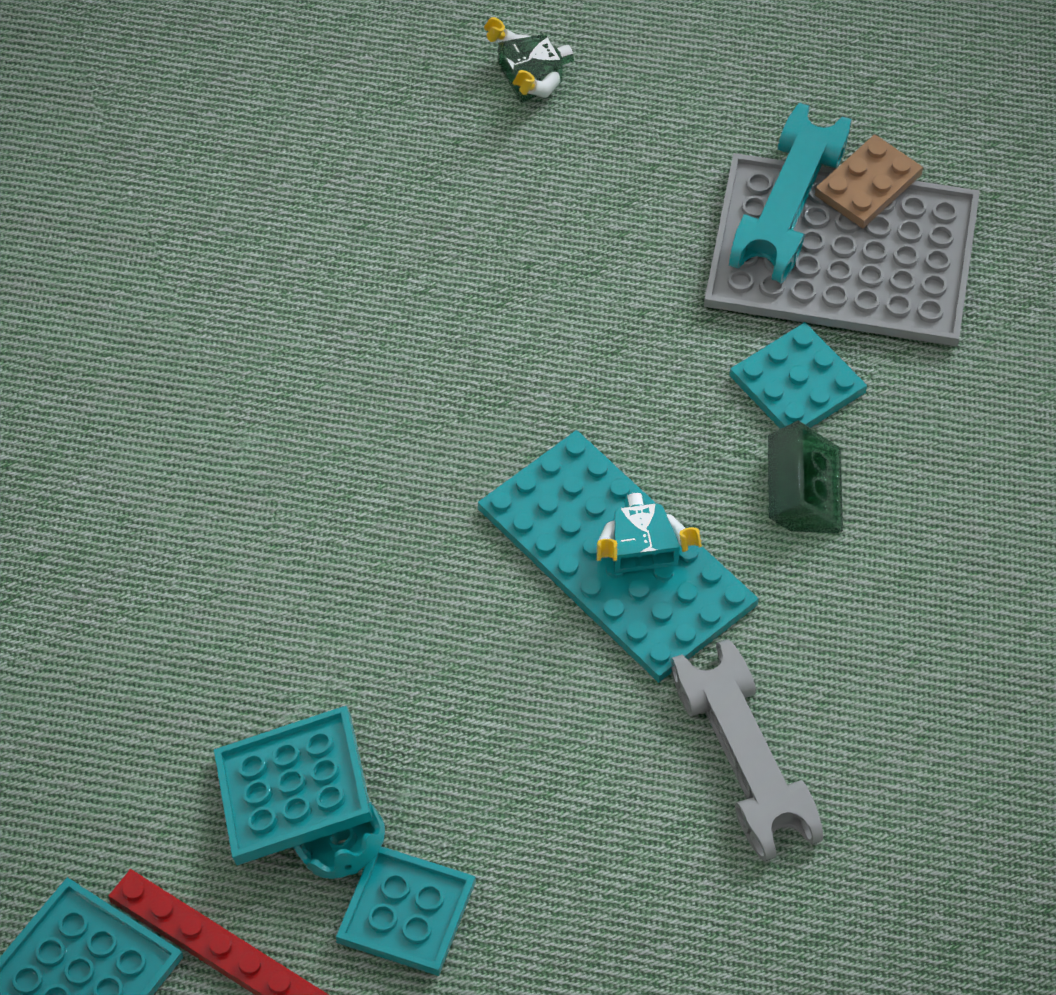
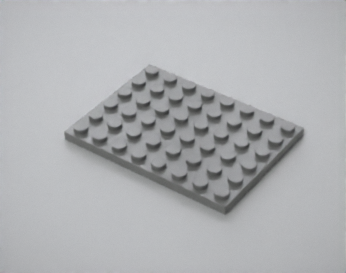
(889, 279)

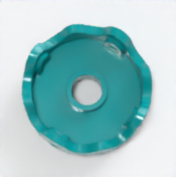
(334, 860)

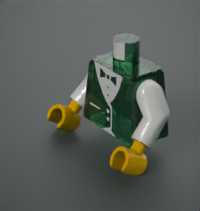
(528, 61)

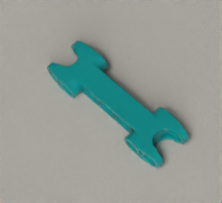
(774, 232)

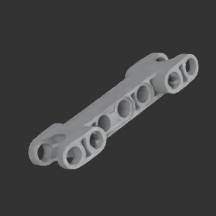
(768, 799)

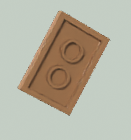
(868, 181)

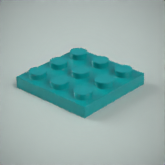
(798, 379)
(406, 910)

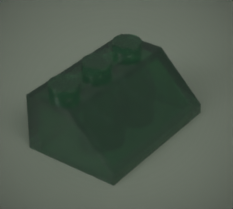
(804, 480)

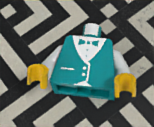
(644, 537)

